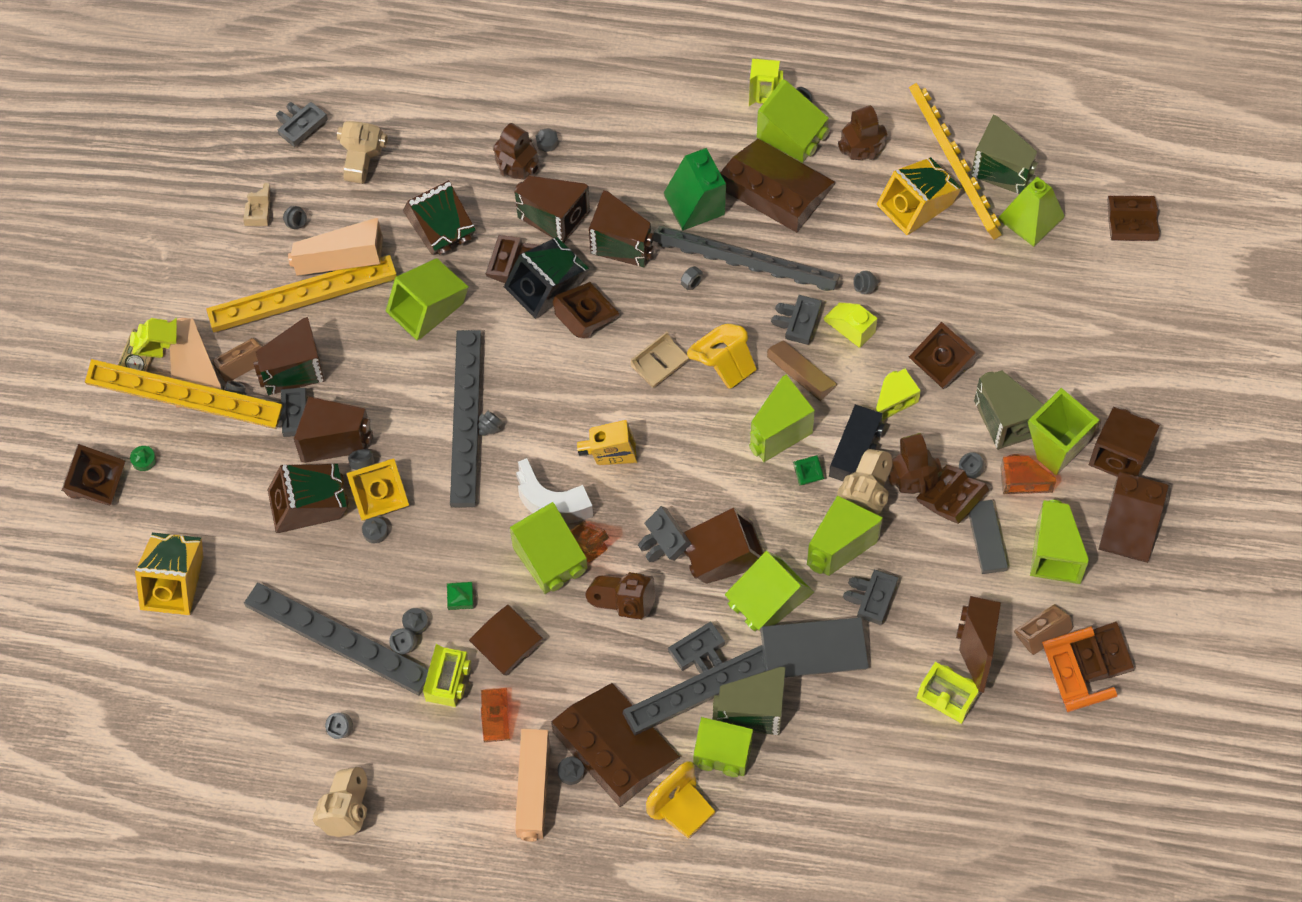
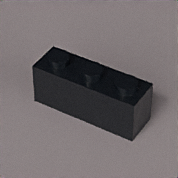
(857, 438)

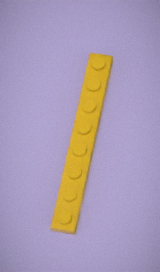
(960, 167)
(299, 294)
(183, 394)

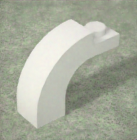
(572, 504)

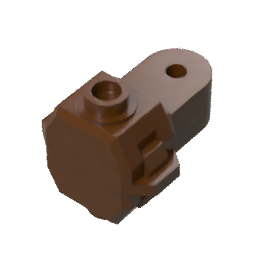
(863, 135)
(516, 153)
(914, 467)
(630, 595)

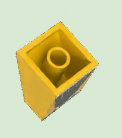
(917, 194)
(169, 573)

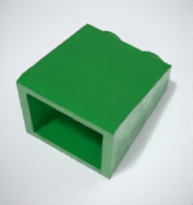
(696, 190)

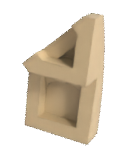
(258, 207)

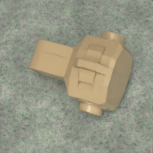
(361, 143)
(867, 484)
(341, 809)

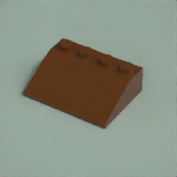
(775, 184)
(607, 747)

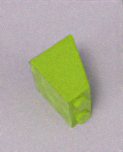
(791, 122)
(425, 297)
(781, 421)
(1060, 430)
(842, 536)
(1058, 545)
(548, 548)
(767, 592)

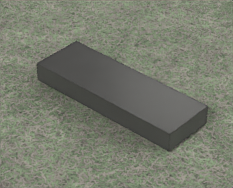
(987, 538)

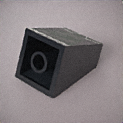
(543, 275)

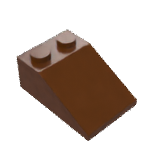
(1133, 517)
(978, 637)

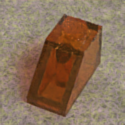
(1025, 476)

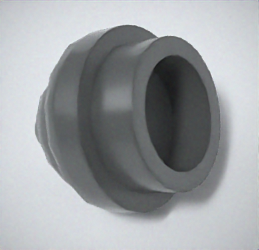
(294, 217)
(865, 282)
(235, 387)
(489, 423)

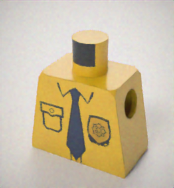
(610, 444)

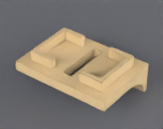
(667, 352)

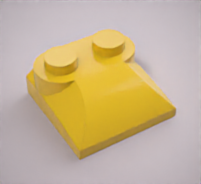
(377, 489)

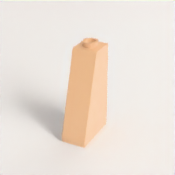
(338, 249)
(190, 357)
(532, 784)

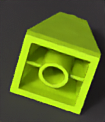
(1033, 212)

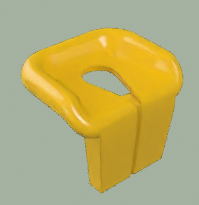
(731, 362)
(687, 808)

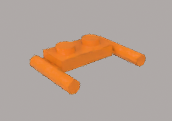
(1067, 672)

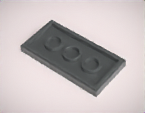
(815, 647)

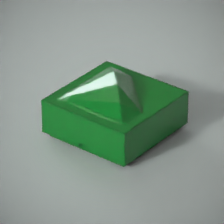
(808, 470)
(460, 596)

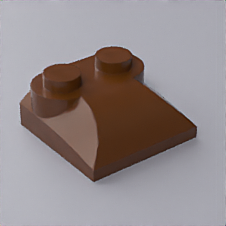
(583, 310)
(943, 355)
(93, 475)

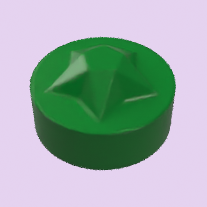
(143, 458)

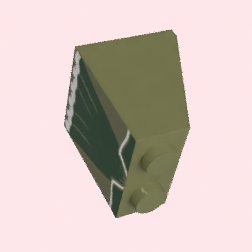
(1004, 158)
(1005, 408)
(752, 702)

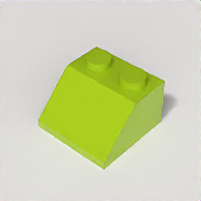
(722, 747)

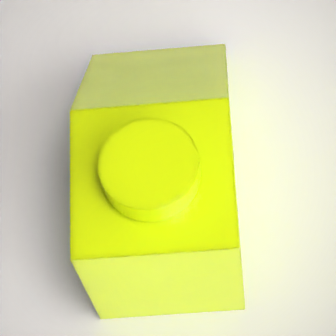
(852, 322)
(897, 393)

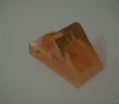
(590, 539)
(495, 715)

